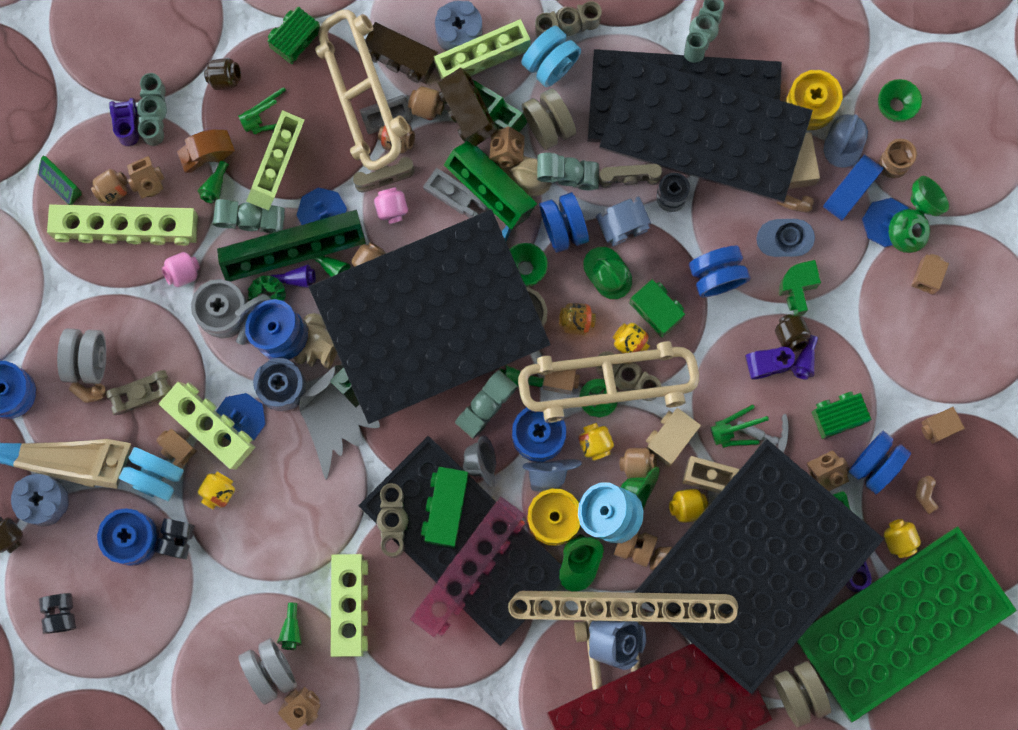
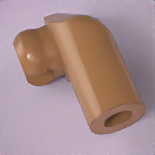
(804, 205)
(90, 394)
(924, 492)

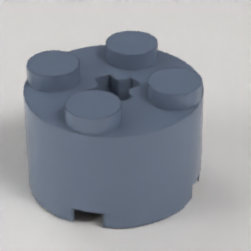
(456, 15)
(624, 220)
(271, 374)
(29, 490)
(616, 642)

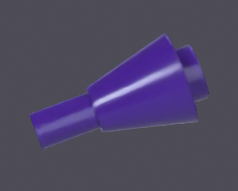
(301, 276)
(805, 363)

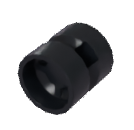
(673, 192)
(175, 529)
(57, 622)

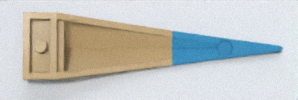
(78, 461)

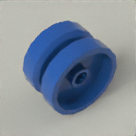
(564, 222)
(719, 271)
(276, 330)
(18, 393)
(536, 448)
(883, 465)
(114, 532)

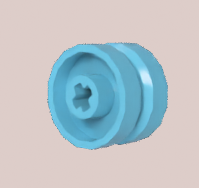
(551, 56)
(150, 476)
(610, 513)

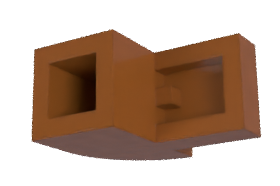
(205, 147)

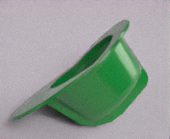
(607, 272)
(642, 486)
(580, 562)

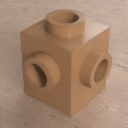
(507, 147)
(145, 177)
(829, 470)
(300, 708)

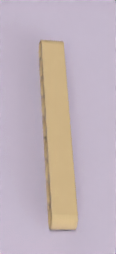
(634, 600)

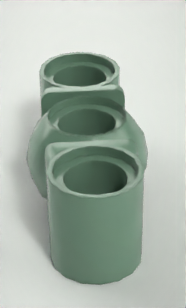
(703, 30)
(149, 99)
(567, 171)
(248, 216)
(486, 404)

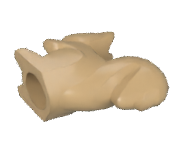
(318, 344)

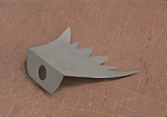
(331, 419)

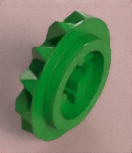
(271, 284)
(594, 387)

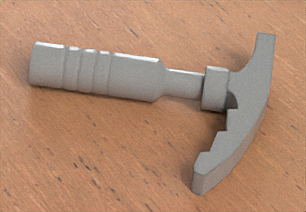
(249, 306)
(760, 435)

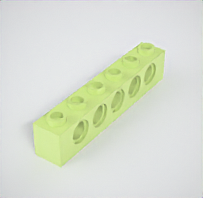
(62, 216)

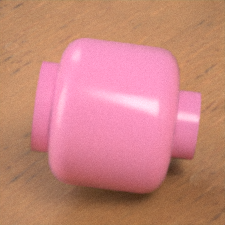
(391, 205)
(180, 269)

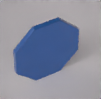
(320, 205)
(878, 218)
(245, 413)

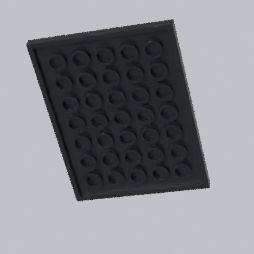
(429, 316)
(776, 549)

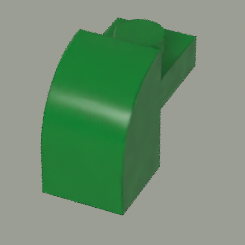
(797, 279)

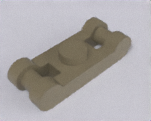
(630, 174)
(384, 176)
(139, 393)

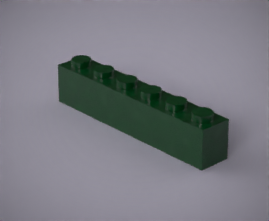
(291, 246)

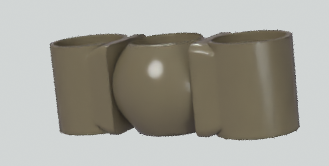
(569, 12)
(640, 377)
(388, 509)

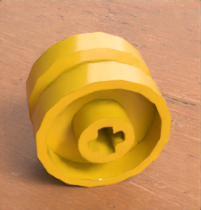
(817, 92)
(543, 506)

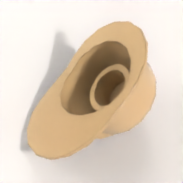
(526, 177)

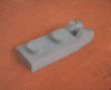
(452, 193)

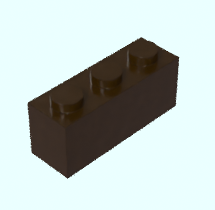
(401, 53)
(467, 107)

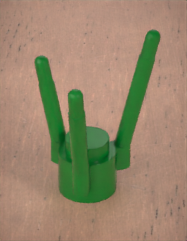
(251, 119)
(723, 433)

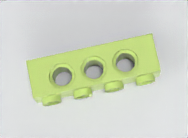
(485, 50)
(275, 160)
(176, 405)
(340, 567)

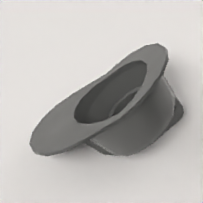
(481, 460)

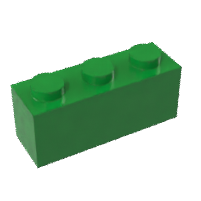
(445, 507)

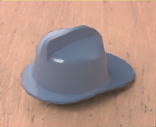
(845, 140)
(785, 238)
(549, 474)

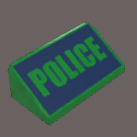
(58, 181)

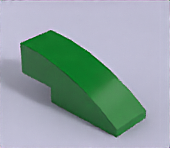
(500, 111)

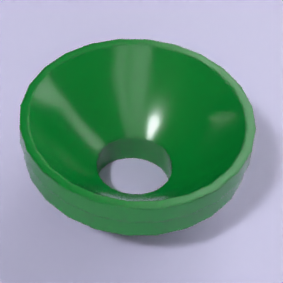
(906, 93)
(929, 197)
(901, 231)
(535, 256)

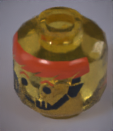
(577, 318)

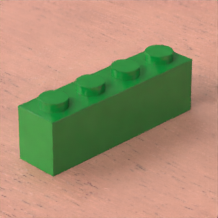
(490, 184)

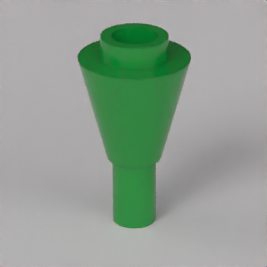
(212, 187)
(331, 265)
(513, 375)
(290, 633)

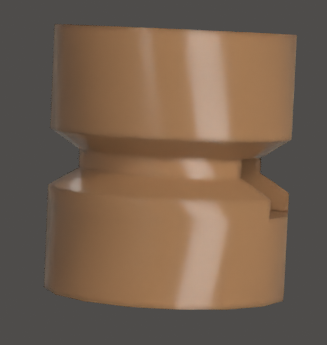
(897, 158)
(640, 556)

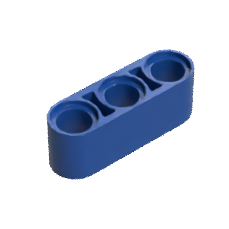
(853, 187)

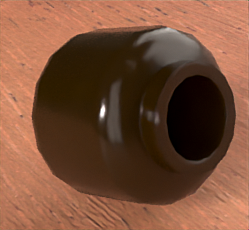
(222, 73)
(793, 332)
(9, 535)

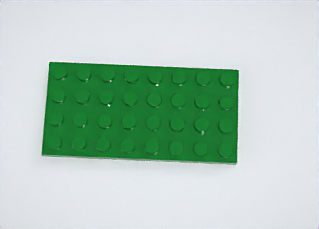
(904, 624)

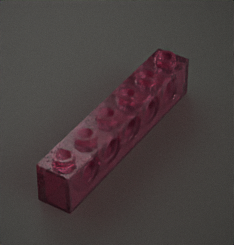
(500, 512)

